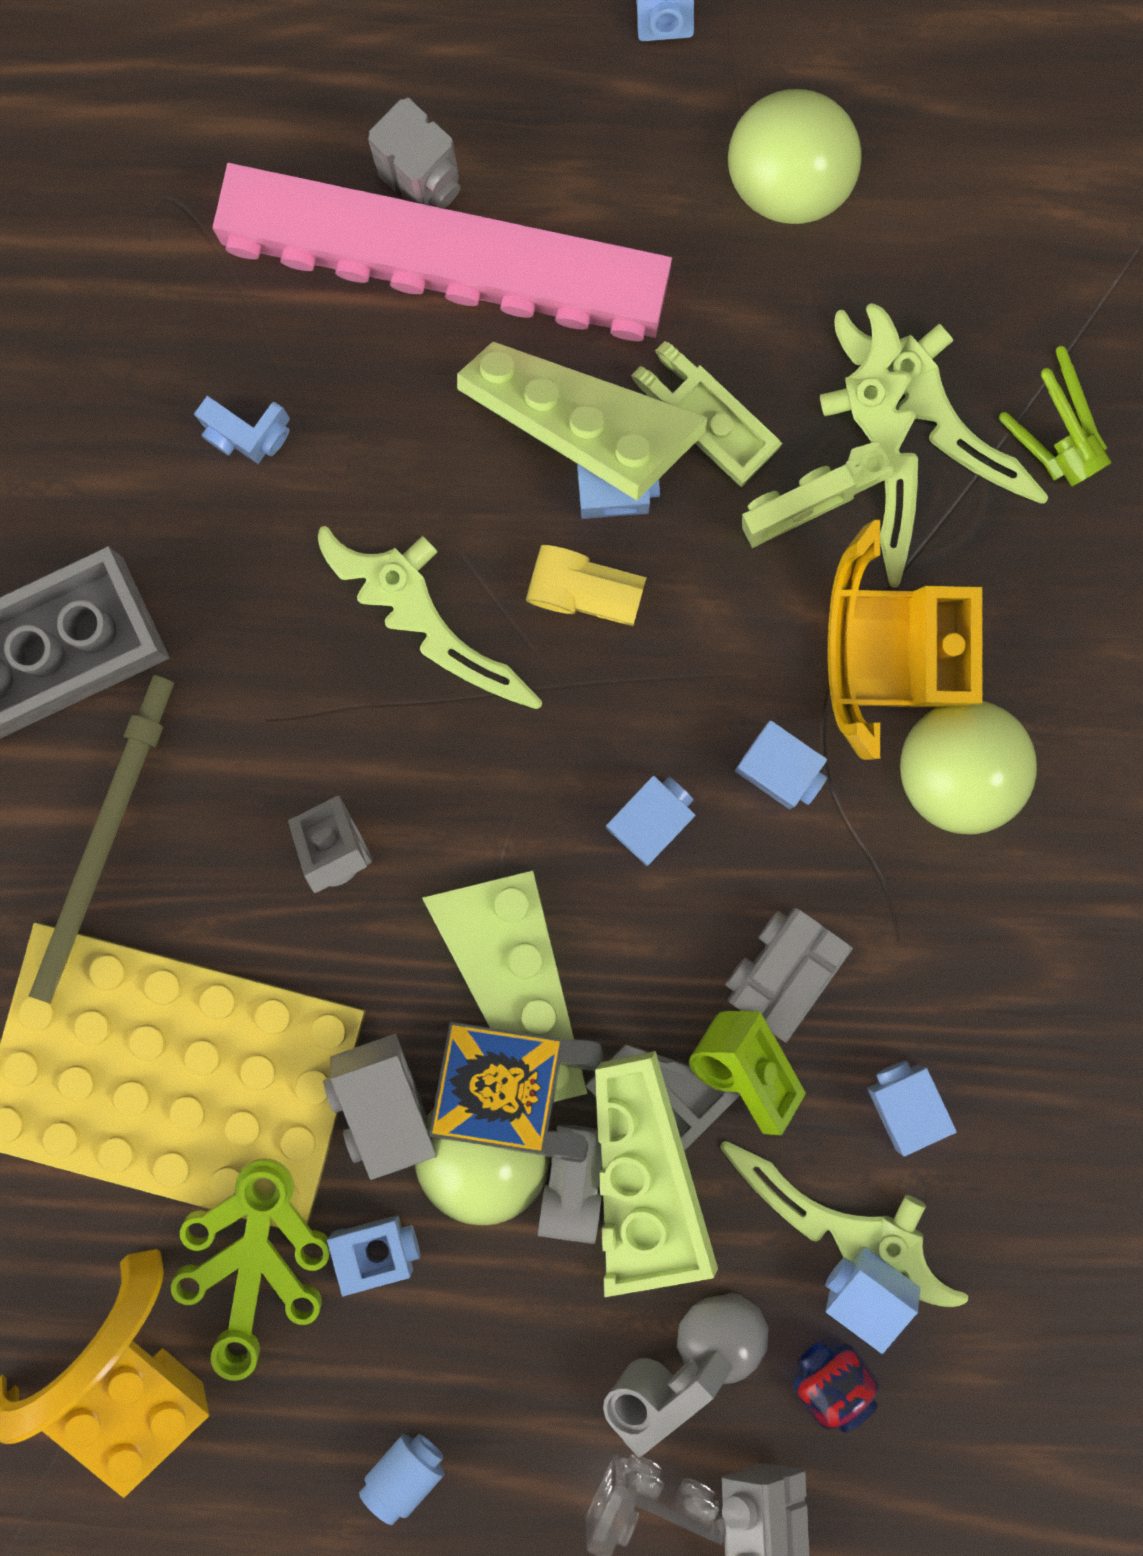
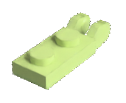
(732, 433)

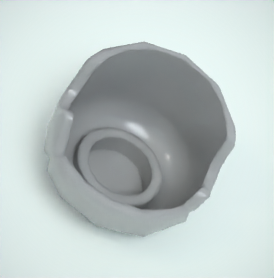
(727, 1326)

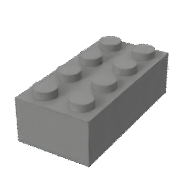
(72, 638)

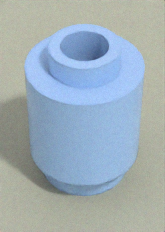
(402, 1478)

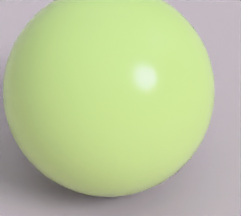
(794, 156)
(968, 767)
(481, 1181)

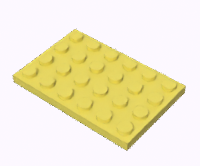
(168, 1073)

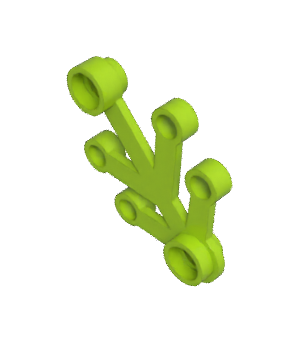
(253, 1257)

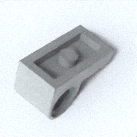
(328, 845)
(654, 1402)

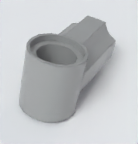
(572, 1197)

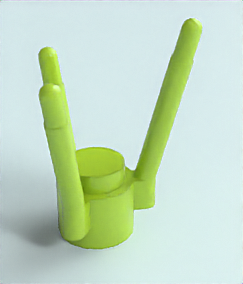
(1080, 452)

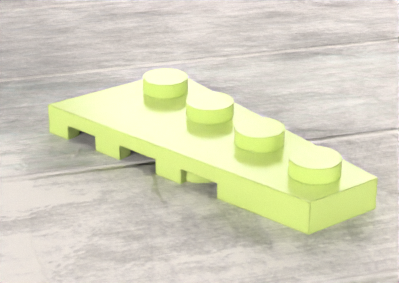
(591, 421)
(508, 960)
(650, 1202)

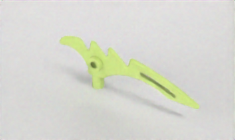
(873, 398)
(930, 403)
(395, 582)
(887, 1237)

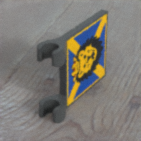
(502, 1089)

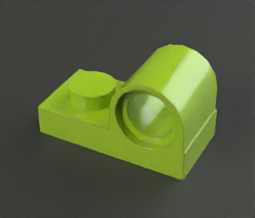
(745, 1058)

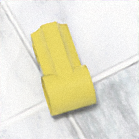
(570, 583)

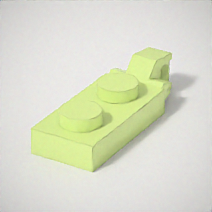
(818, 493)

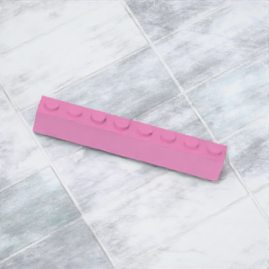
(441, 252)

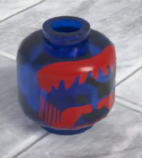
(836, 1386)

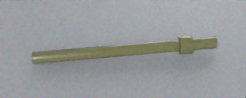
(142, 733)

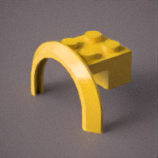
(898, 646)
(115, 1401)

